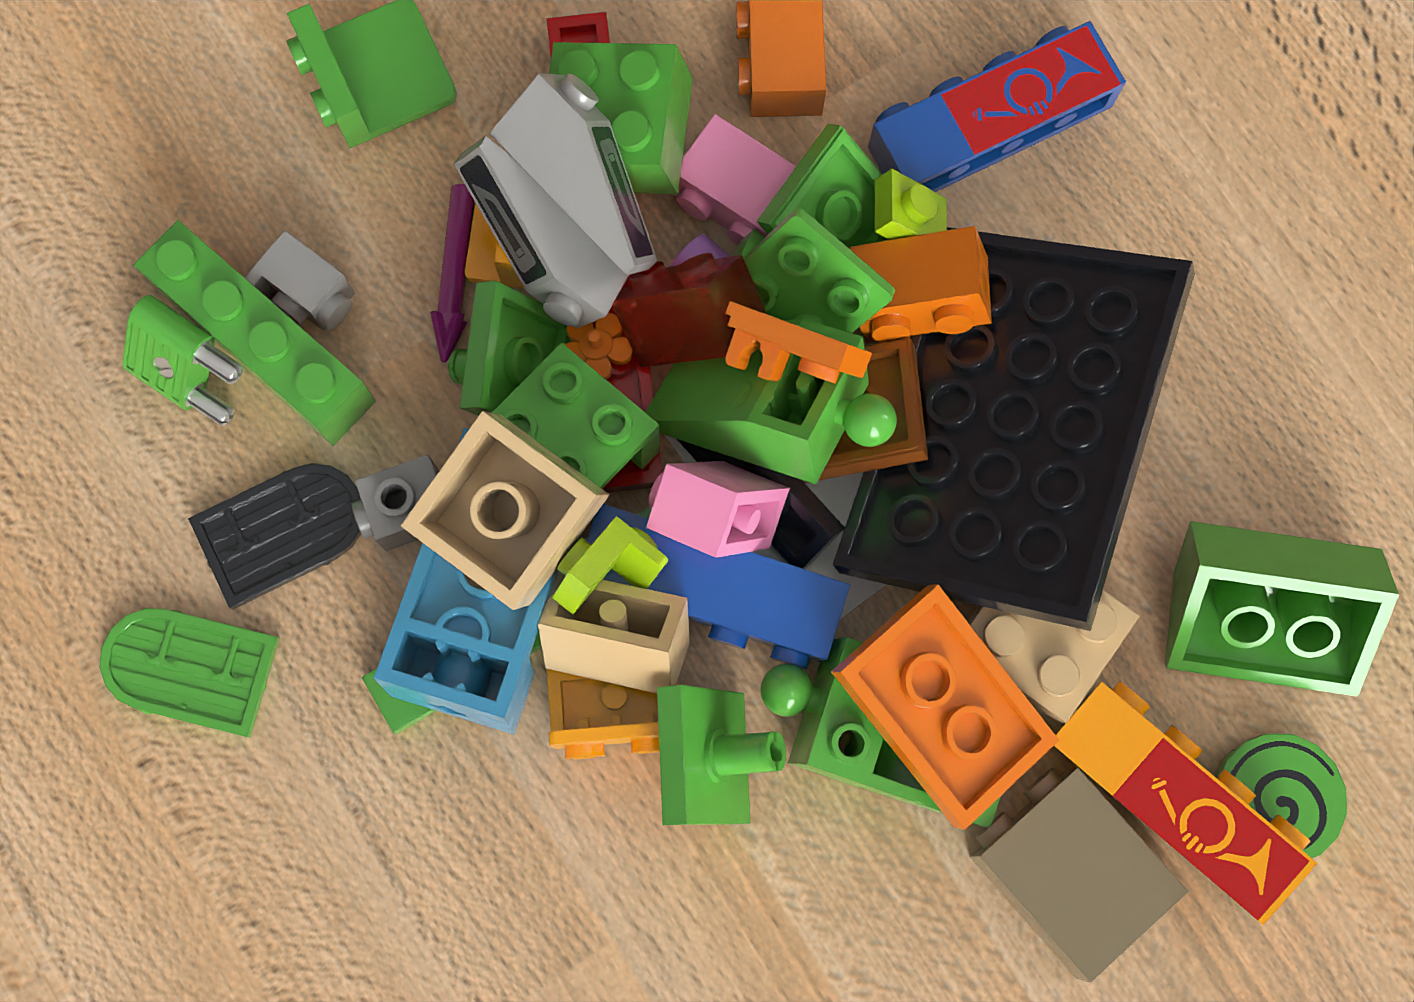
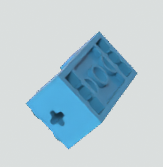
(460, 646)

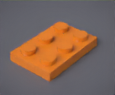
(945, 706)

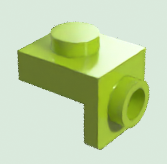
(907, 207)
(618, 548)

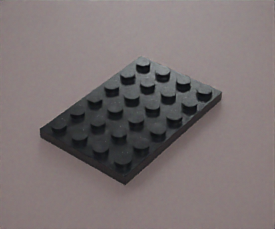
(1027, 434)

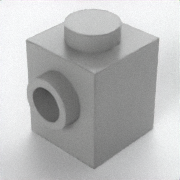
(389, 498)

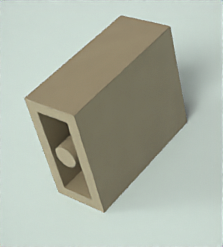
(1077, 872)

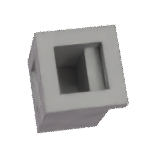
(302, 283)

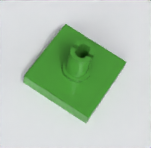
(505, 346)
(709, 756)

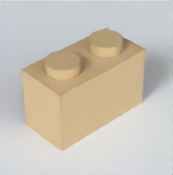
(618, 636)

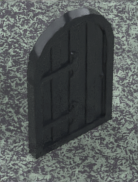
(278, 531)

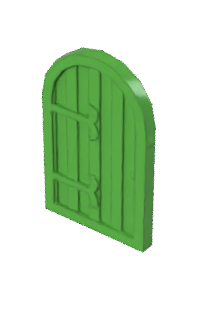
(188, 668)

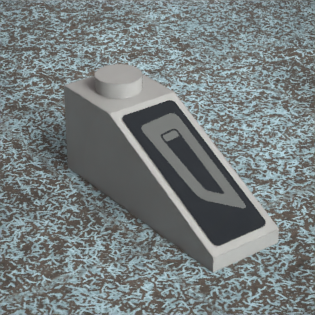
(577, 161)
(539, 238)

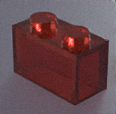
(681, 308)

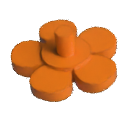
(600, 345)

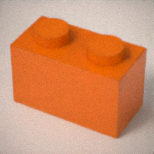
(784, 57)
(936, 281)

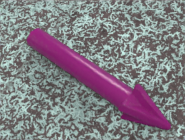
(448, 318)

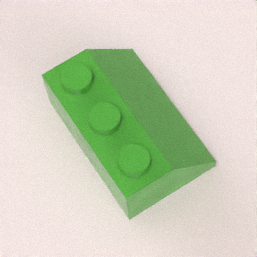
(1278, 608)

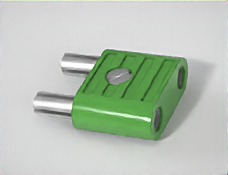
(177, 358)

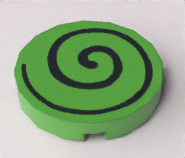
(1294, 782)

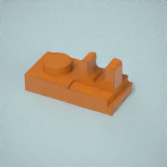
(778, 338)

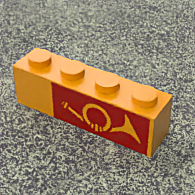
(1183, 802)

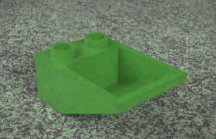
(770, 423)
(827, 715)

